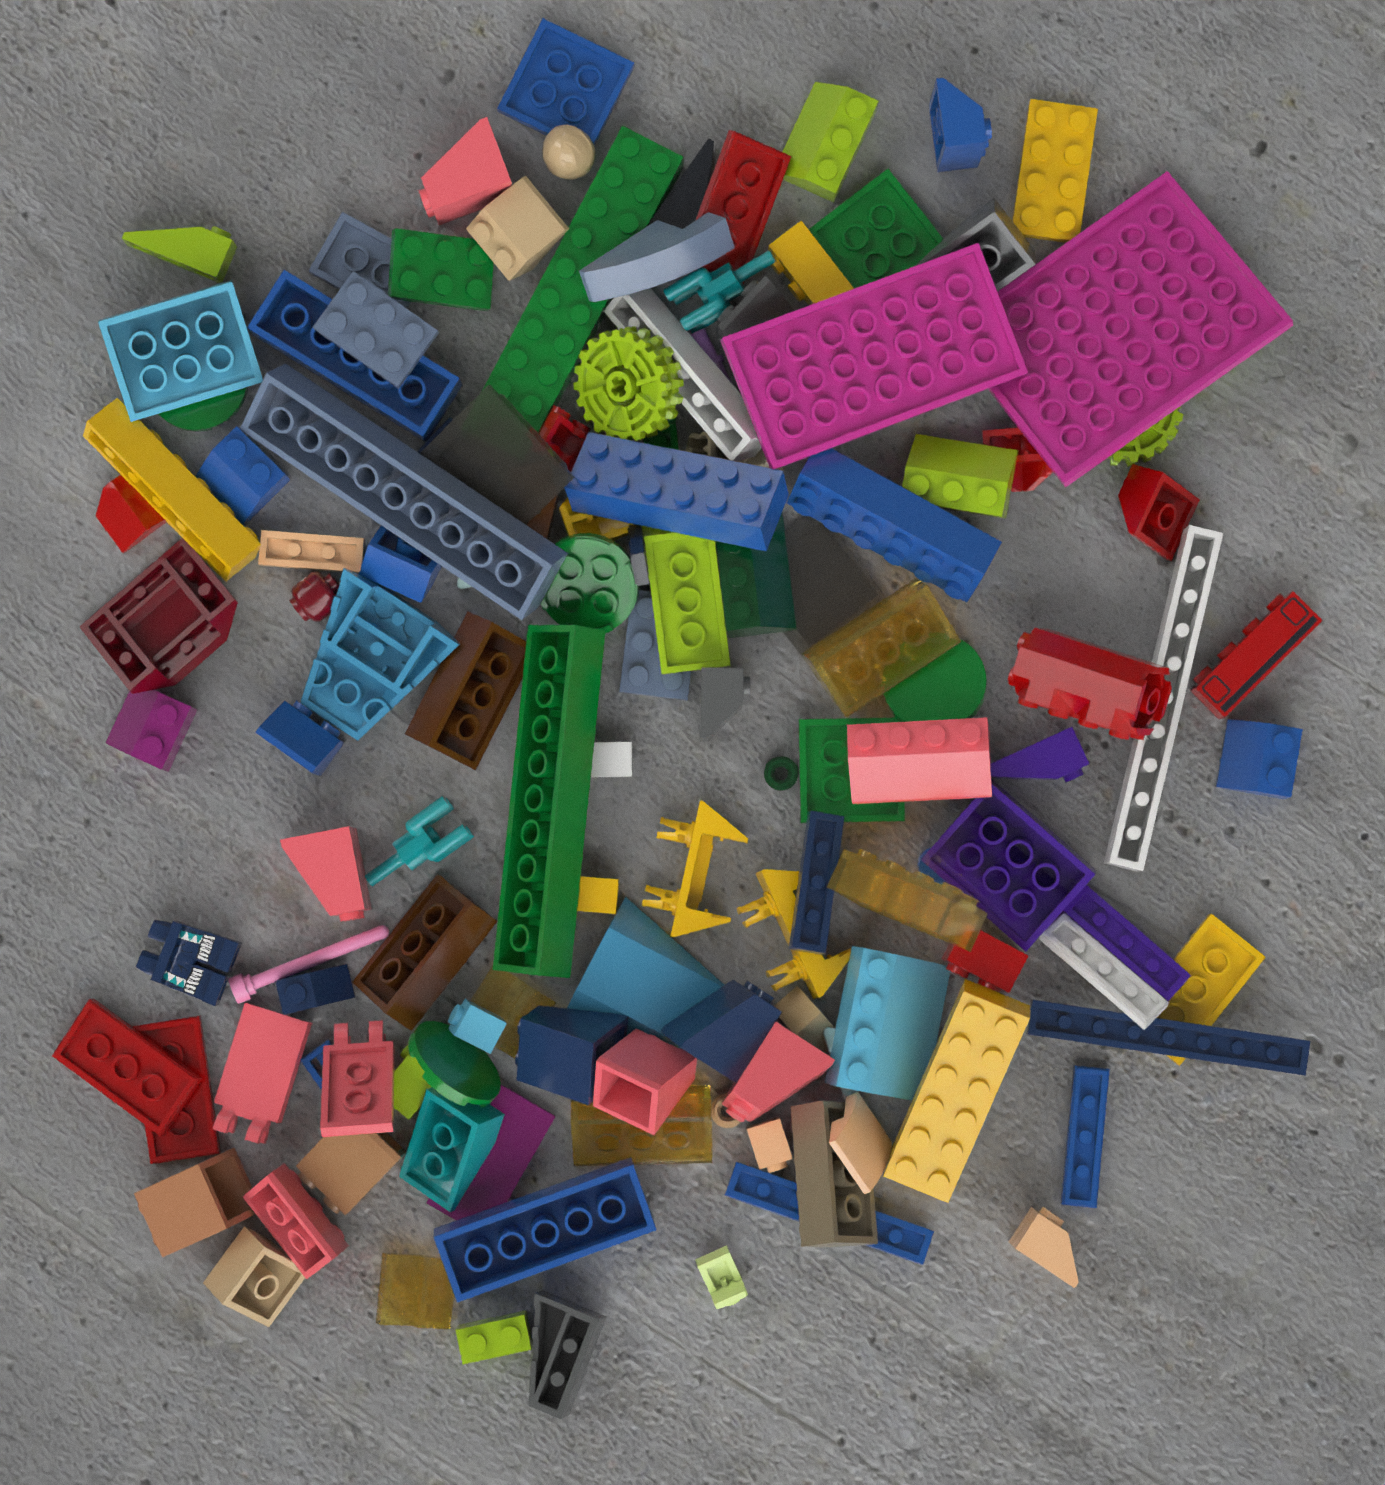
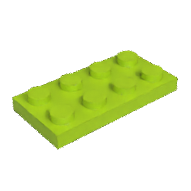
(686, 602)

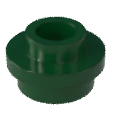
(789, 765)

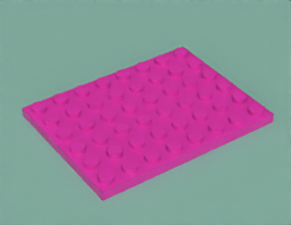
(1129, 327)

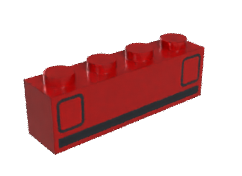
(1255, 655)

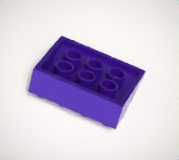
(1009, 865)

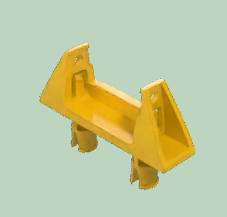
(699, 841)
(780, 902)

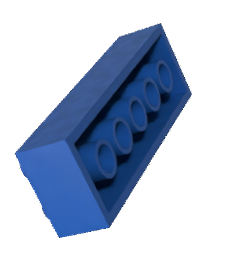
(287, 325)
(677, 491)
(893, 523)
(544, 1229)

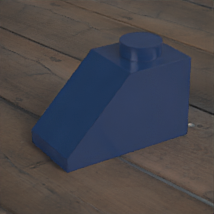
(315, 989)

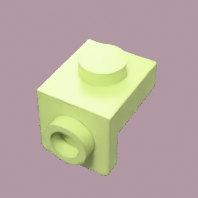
(722, 1277)

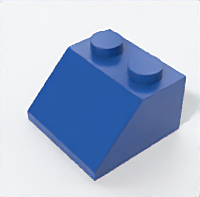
(241, 475)
(398, 566)
(301, 737)
(1259, 758)

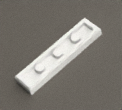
(1104, 971)

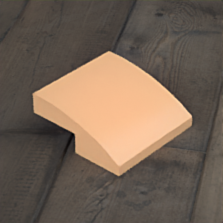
(861, 1143)

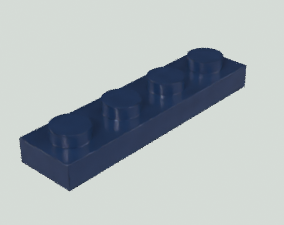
(813, 897)

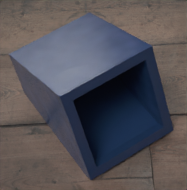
(725, 1027)
(562, 1048)

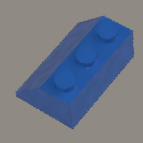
(957, 128)

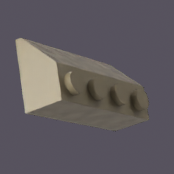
(829, 1199)

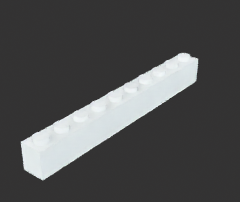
(1174, 650)

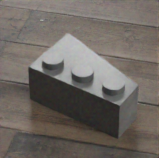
(562, 1349)

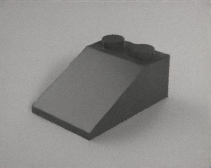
(1000, 240)

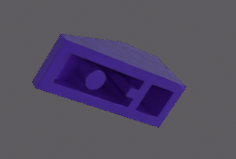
(1045, 760)

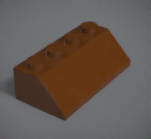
(470, 691)
(424, 952)

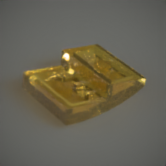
(511, 1000)
(414, 1292)

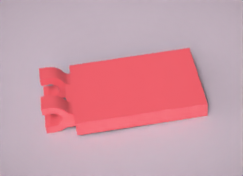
(260, 1070)
(357, 1084)

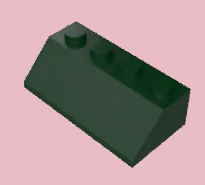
(756, 587)

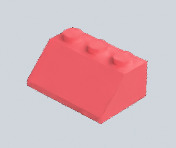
(296, 1220)

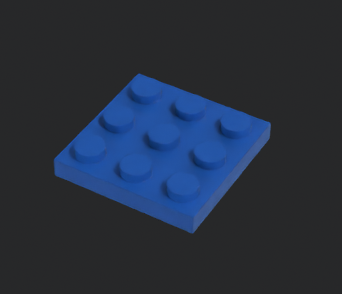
(565, 83)

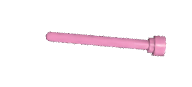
(245, 986)

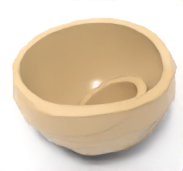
(568, 152)

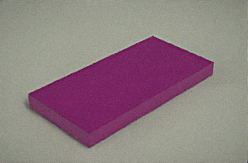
(515, 1145)

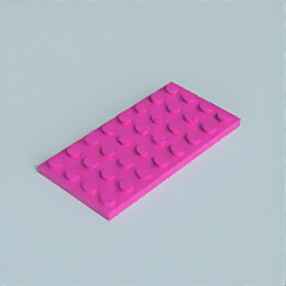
(874, 356)

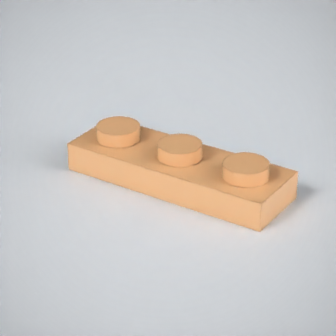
(311, 551)

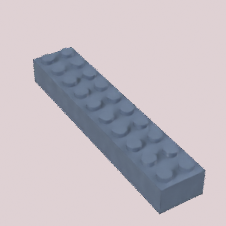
(403, 491)

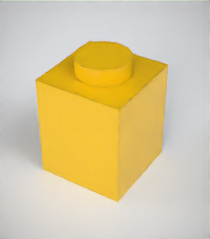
(598, 895)

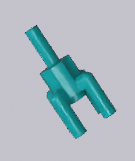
(714, 289)
(422, 841)

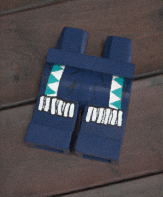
(179, 957)

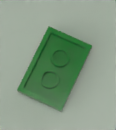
(439, 270)

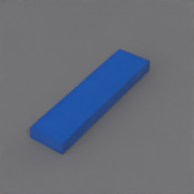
(1085, 1136)

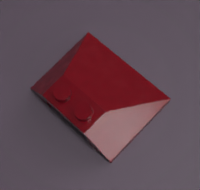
(163, 621)

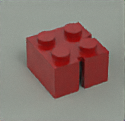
(989, 961)

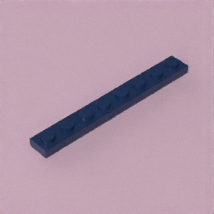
(1169, 1037)

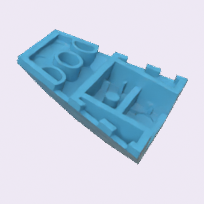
(371, 655)
(642, 975)

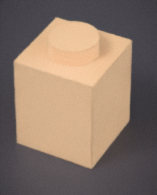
(769, 1144)

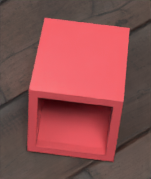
(465, 176)
(332, 869)
(775, 1073)
(642, 1080)

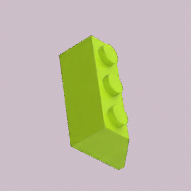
(827, 138)
(961, 475)

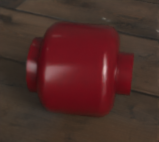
(314, 596)

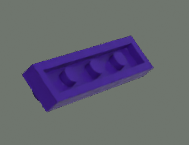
(1127, 943)

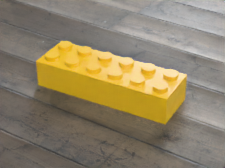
(957, 1090)

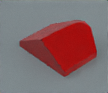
(1030, 467)
(126, 514)

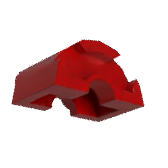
(564, 436)

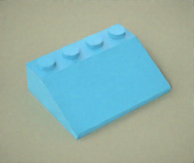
(181, 350)
(887, 1023)

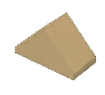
(804, 1018)

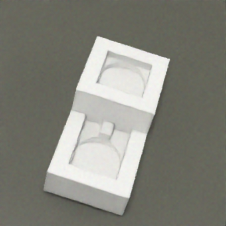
(612, 759)

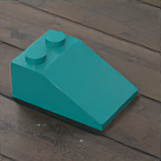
(449, 1147)

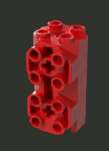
(1089, 683)

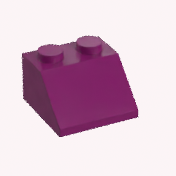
(151, 727)

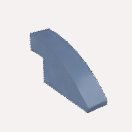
(656, 256)

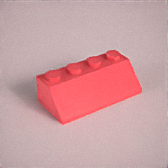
(919, 760)

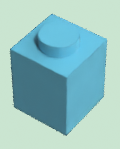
(476, 1025)

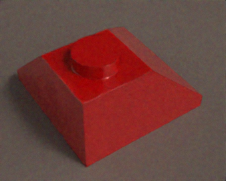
(1156, 509)

